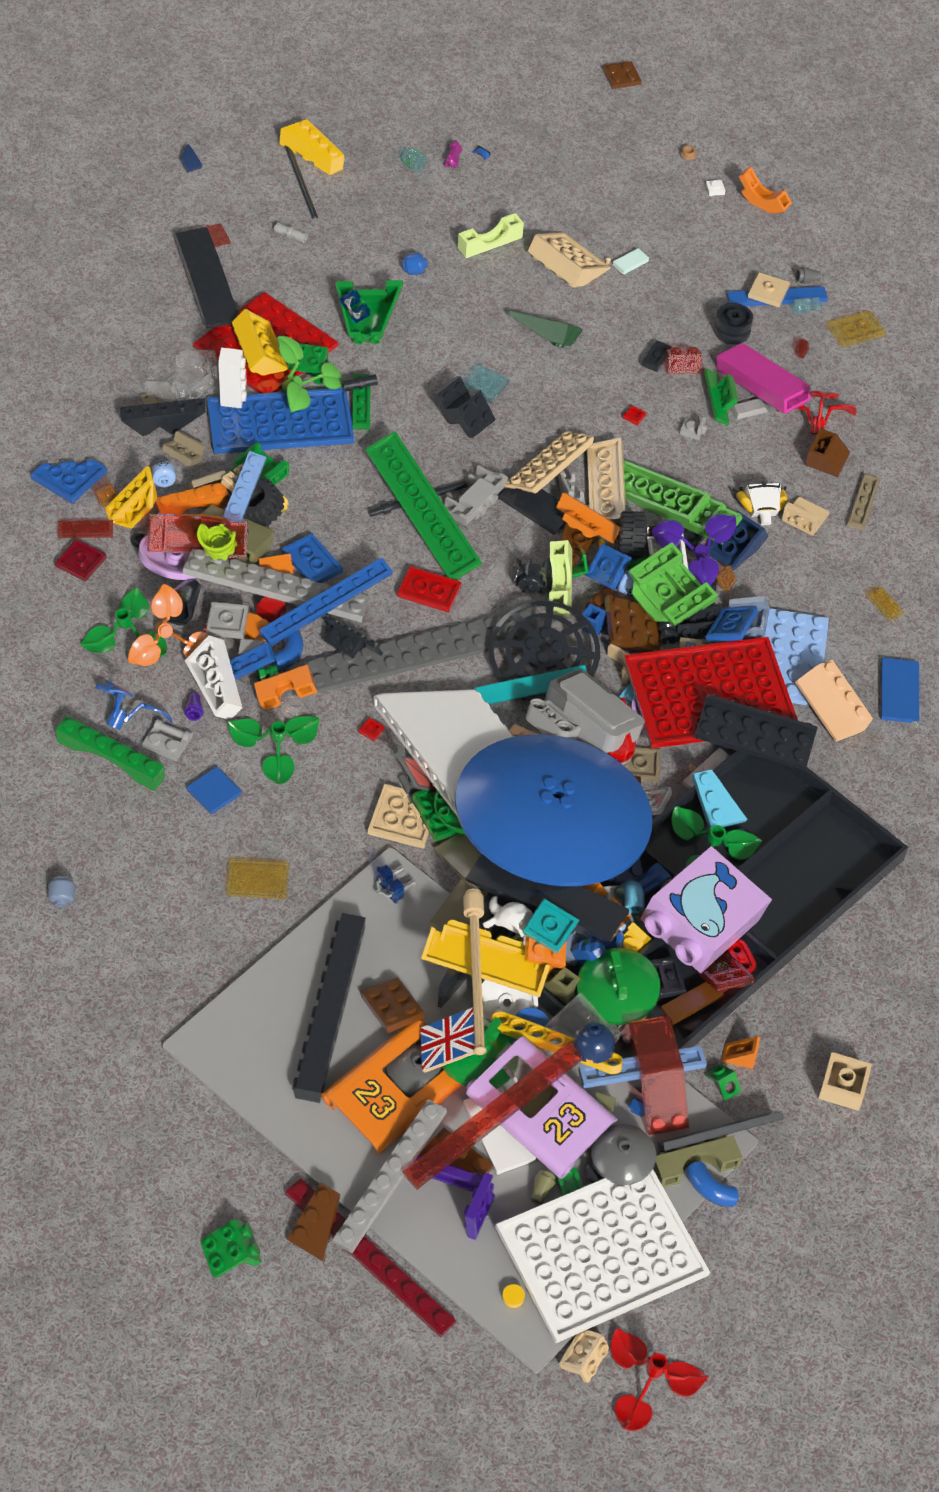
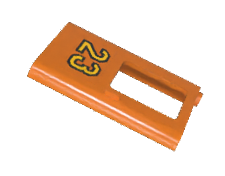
(375, 1101)

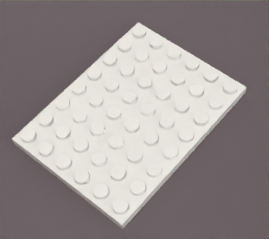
(601, 1253)

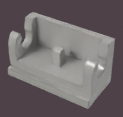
(570, 486)

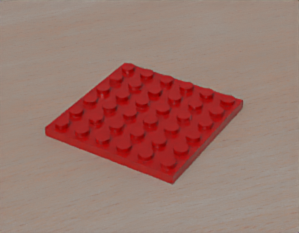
(283, 322)

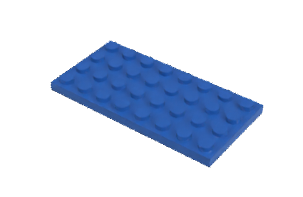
(270, 422)

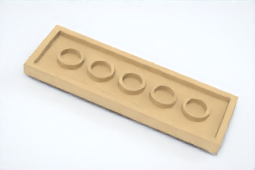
(607, 478)

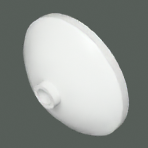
(495, 994)

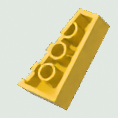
(313, 146)

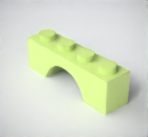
(508, 230)
(562, 576)

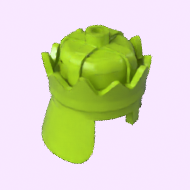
(217, 541)

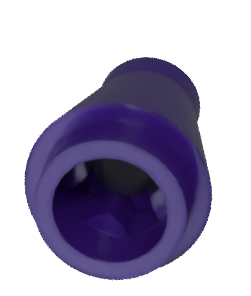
(194, 707)

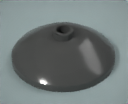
(409, 1075)
(621, 1165)

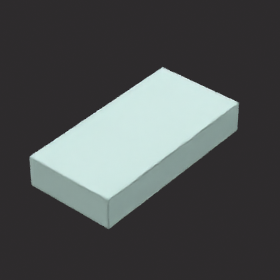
(630, 261)

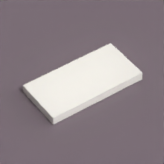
(501, 1146)

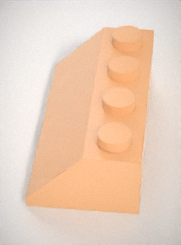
(834, 701)

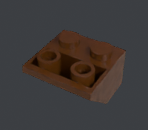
(827, 453)

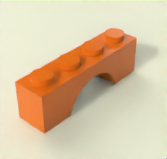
(198, 497)

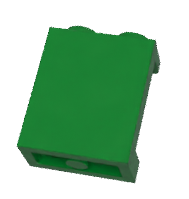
(272, 469)

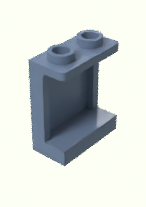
(759, 624)

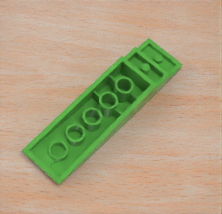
(672, 499)

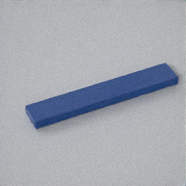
(793, 293)

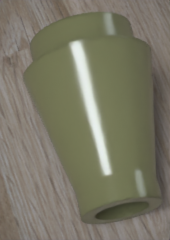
(542, 1186)

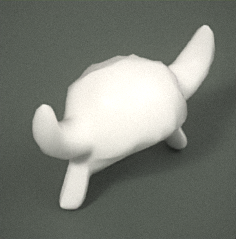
(511, 916)

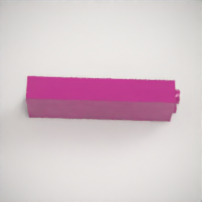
(764, 378)

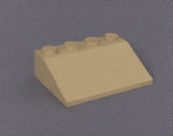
(567, 258)

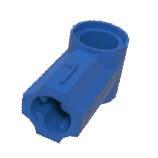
(653, 878)

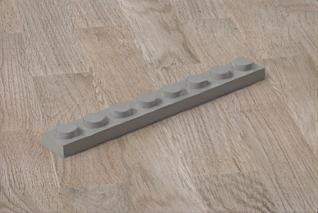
(389, 1176)

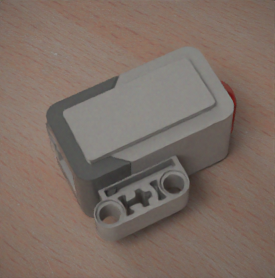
(587, 712)

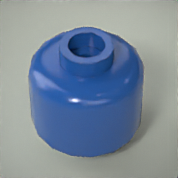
(415, 263)

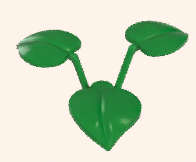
(132, 606)
(276, 768)
(689, 823)

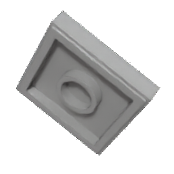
(227, 620)

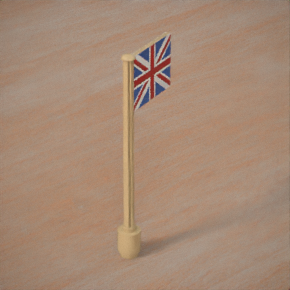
(463, 1032)

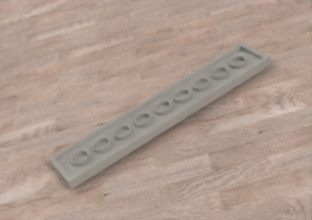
(268, 583)

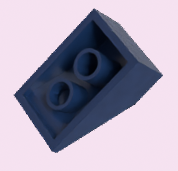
(744, 543)

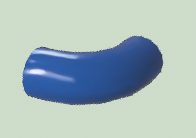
(291, 651)
(709, 1187)

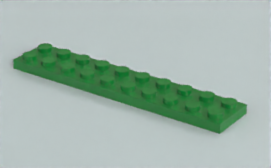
(423, 506)

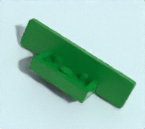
(722, 394)

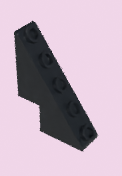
(167, 415)

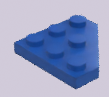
(70, 478)

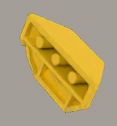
(133, 500)

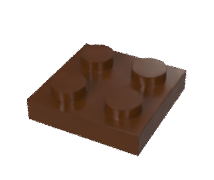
(621, 75)

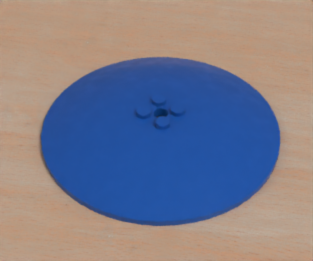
(564, 841)

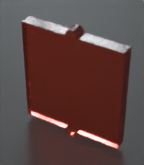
(218, 235)

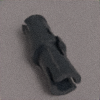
(359, 382)

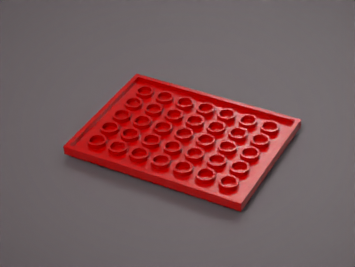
(675, 683)

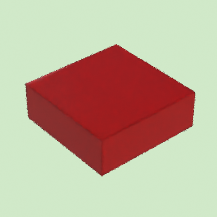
(634, 415)
(371, 729)

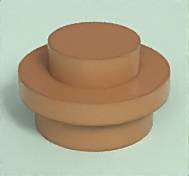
(688, 153)

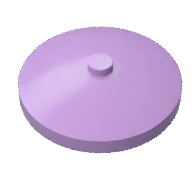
(164, 563)

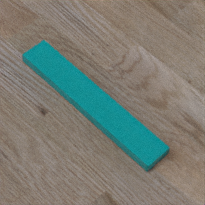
(521, 687)

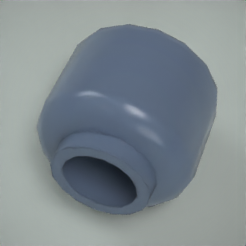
(61, 891)

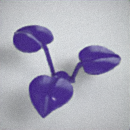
(704, 569)

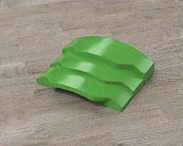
(668, 588)

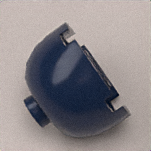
(594, 1042)

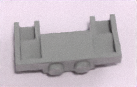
(478, 497)

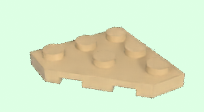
(398, 819)

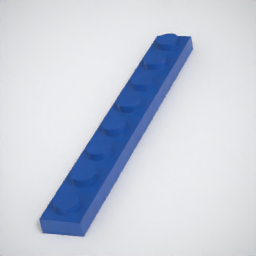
(325, 602)

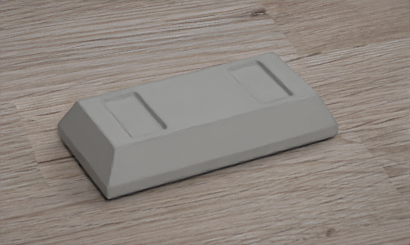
(748, 409)

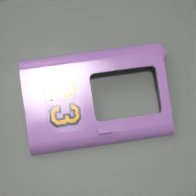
(561, 1127)

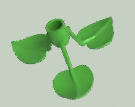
(297, 396)

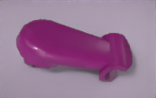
(453, 156)

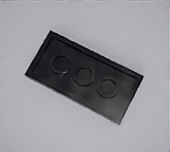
(538, 507)

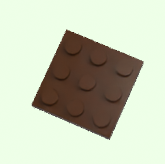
(630, 625)

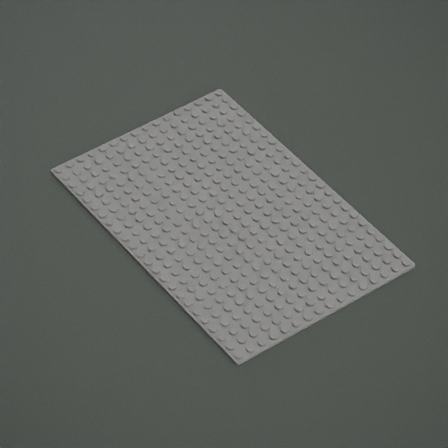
(249, 1054)

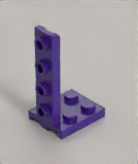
(482, 1195)

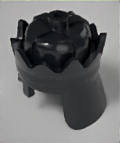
(532, 576)

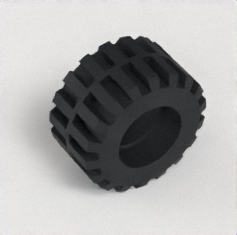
(269, 508)
(632, 533)

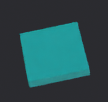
(550, 926)

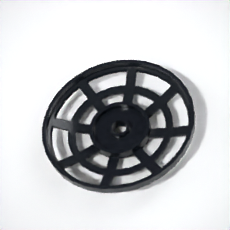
(542, 636)

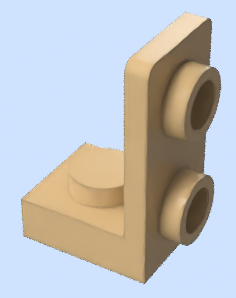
(618, 655)

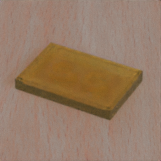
(856, 329)
(258, 879)

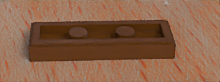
(690, 1002)

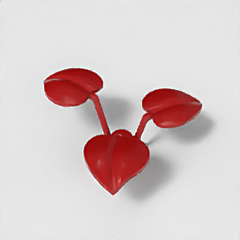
(818, 422)
(631, 1350)

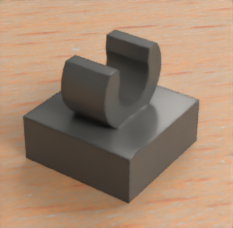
(407, 784)

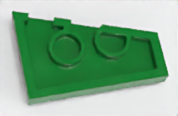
(425, 805)

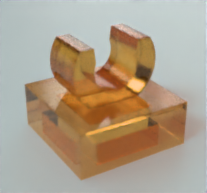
(105, 494)
(726, 578)

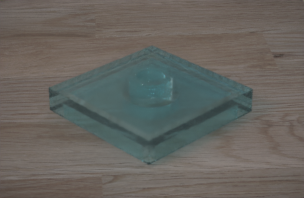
(488, 382)

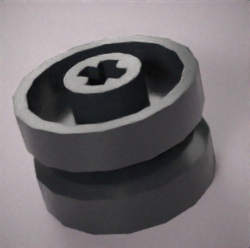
(733, 323)

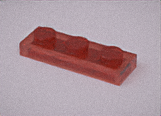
(85, 529)

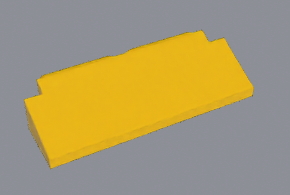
(501, 960)

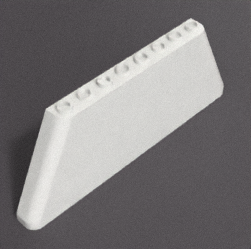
(441, 731)

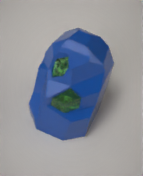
(587, 950)

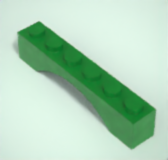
(136, 765)

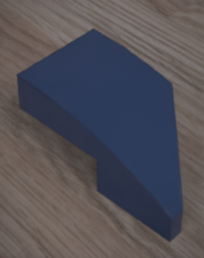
(190, 159)

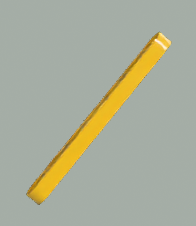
(548, 1036)

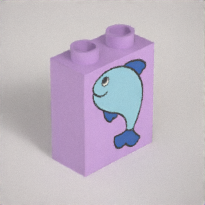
(705, 909)

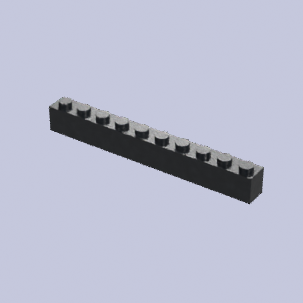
(330, 1008)

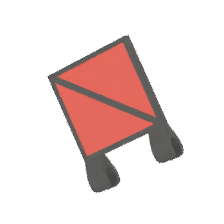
(413, 770)

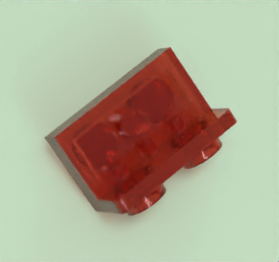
(684, 361)

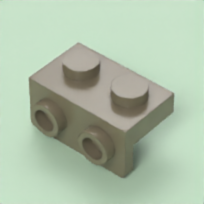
(185, 449)

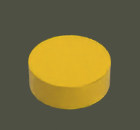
(513, 1296)

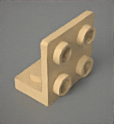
(804, 515)

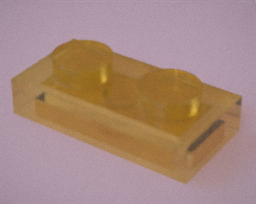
(885, 604)

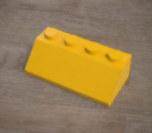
(258, 343)

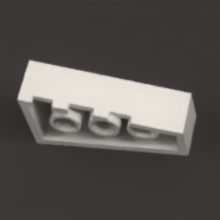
(232, 378)
(215, 677)

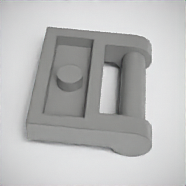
(165, 745)

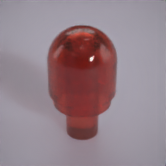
(803, 346)

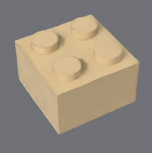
(845, 1081)

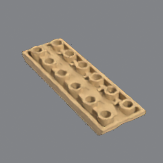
(550, 462)

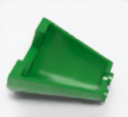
(381, 304)

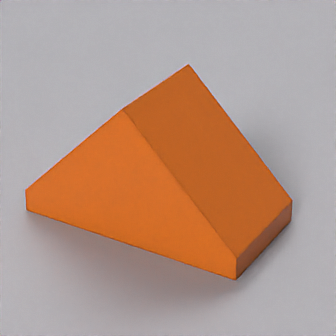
(741, 1052)

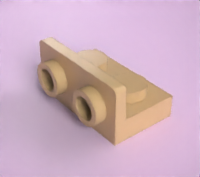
(585, 1354)

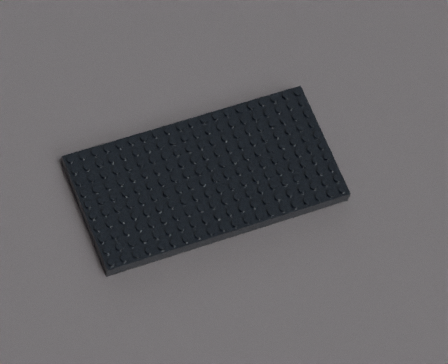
(812, 863)

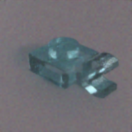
(805, 305)

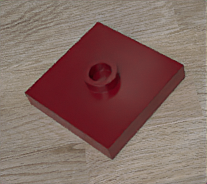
(80, 560)

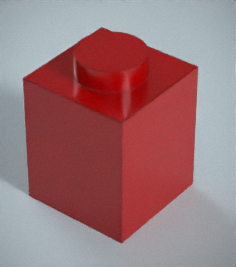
(271, 609)

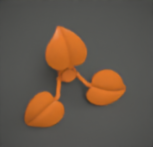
(164, 604)

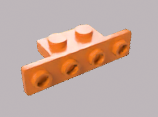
(586, 519)

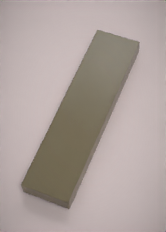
(863, 502)

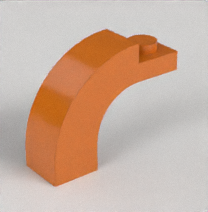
(760, 196)

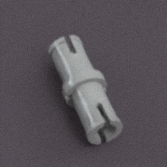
(290, 232)

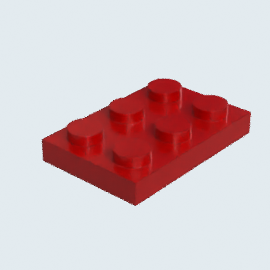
(429, 589)

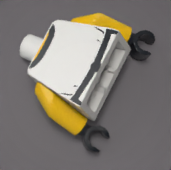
(762, 500)

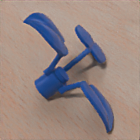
(118, 715)

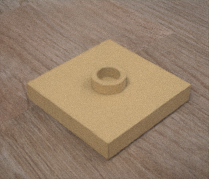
(769, 289)

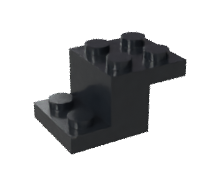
(464, 407)

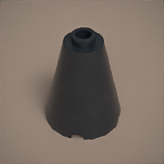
(189, 594)

